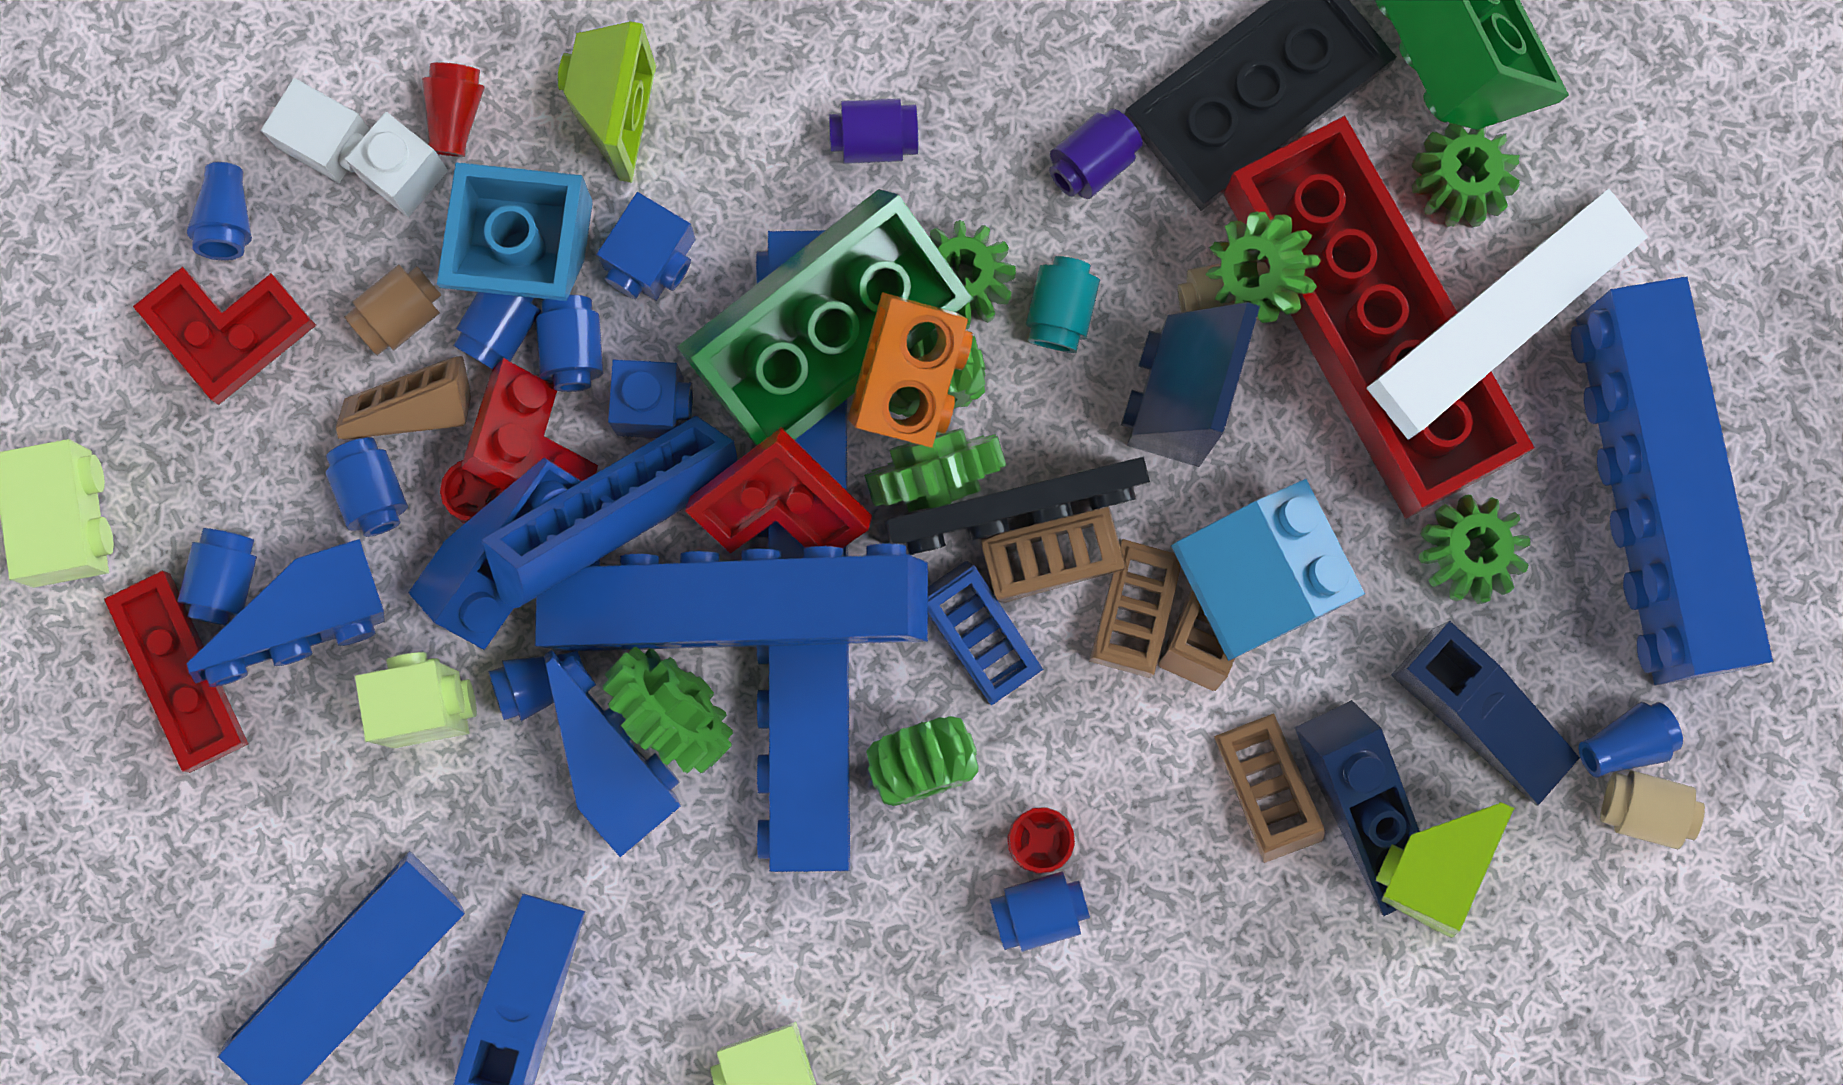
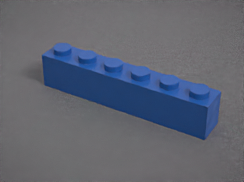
(739, 602)

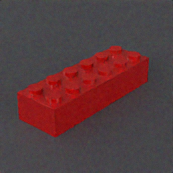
(1372, 309)

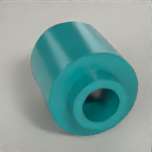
(1062, 304)

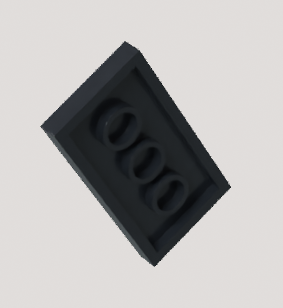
(1257, 90)
(1040, 502)

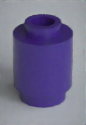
(874, 131)
(1094, 154)

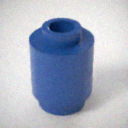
(495, 327)
(569, 343)
(365, 487)
(217, 576)
(1039, 912)

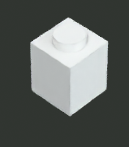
(315, 129)
(396, 164)

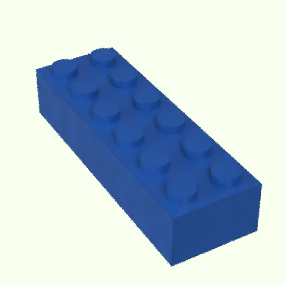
(1670, 483)

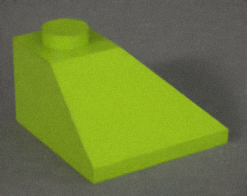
(610, 90)
(1443, 868)

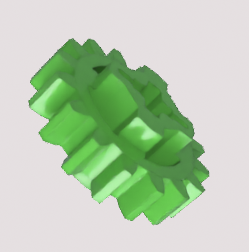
(936, 474)
(667, 710)

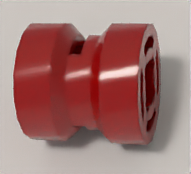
(463, 489)
(1048, 843)

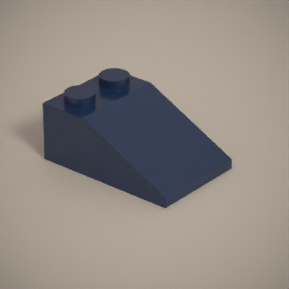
(1189, 381)

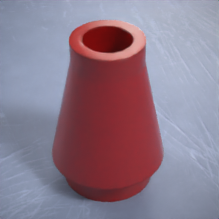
(451, 105)

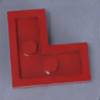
(223, 346)
(512, 430)
(778, 485)

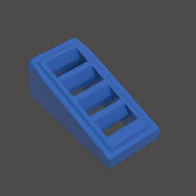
(950, 585)

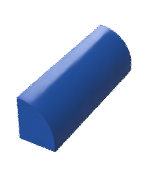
(605, 511)
(343, 977)

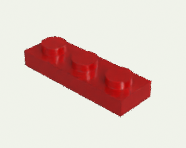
(161, 644)

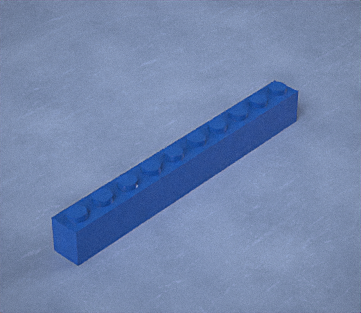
(807, 686)

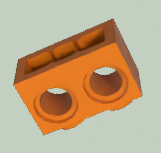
(891, 367)

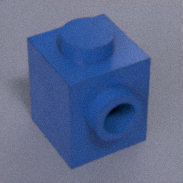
(647, 249)
(648, 398)

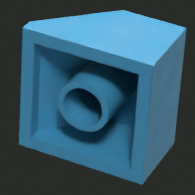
(515, 232)
(1267, 569)

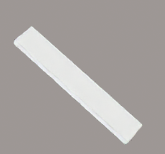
(1506, 314)

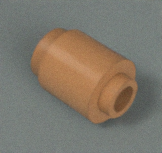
(394, 309)

